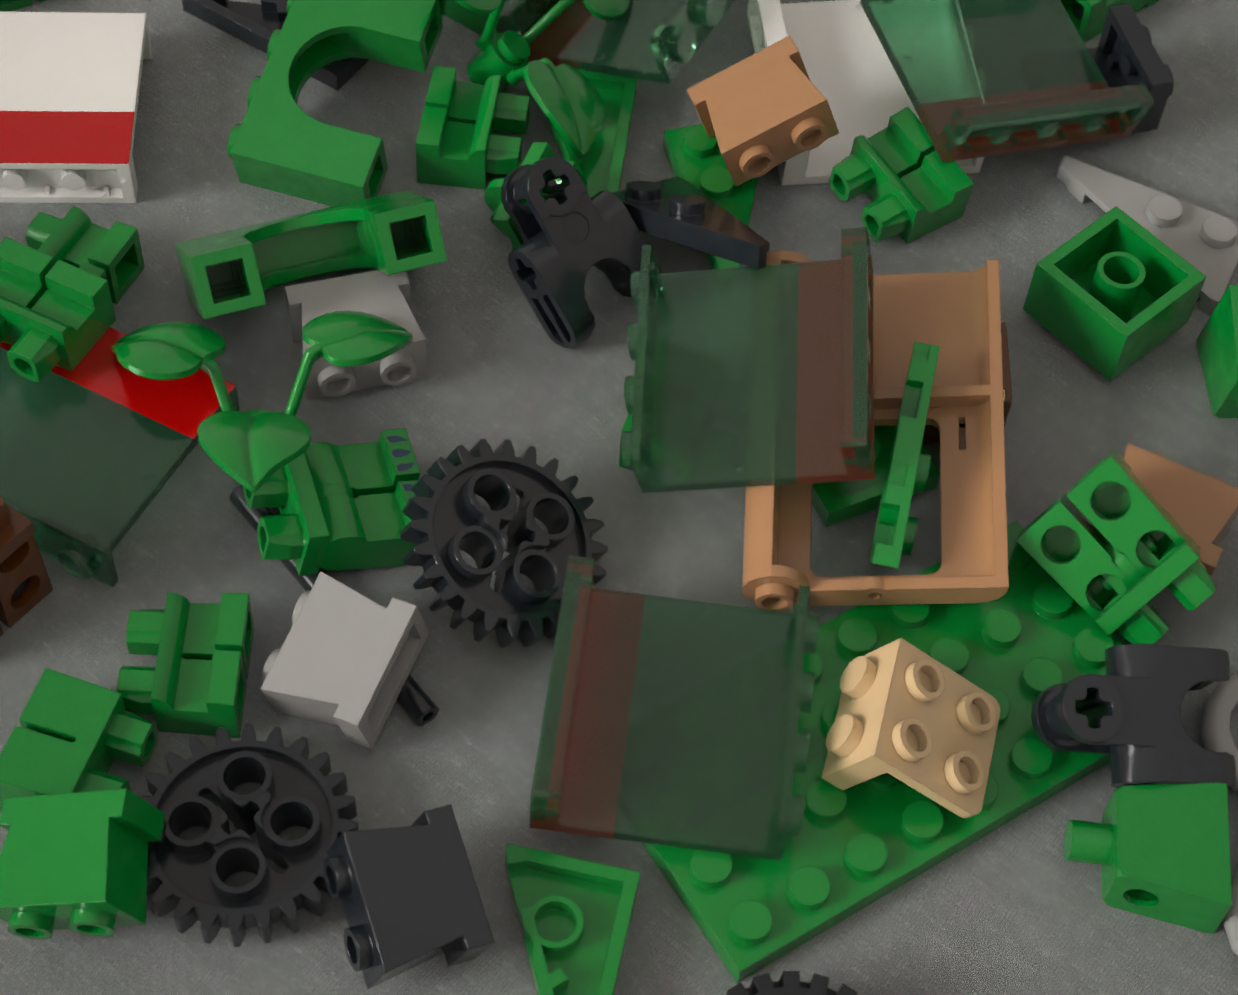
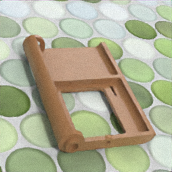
(964, 319)

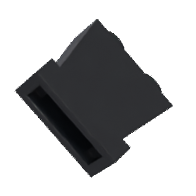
(407, 896)

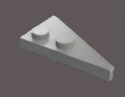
(1191, 231)

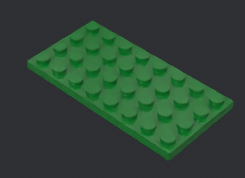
(883, 831)

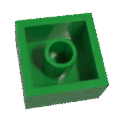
(1113, 293)

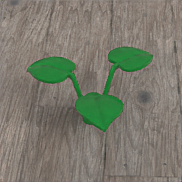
(560, 91)
(256, 441)

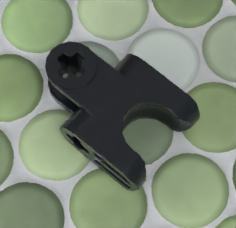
(563, 240)
(1137, 715)

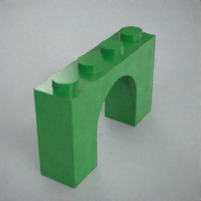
(284, 146)
(381, 232)

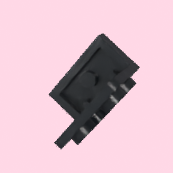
(1129, 58)

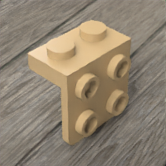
(916, 723)

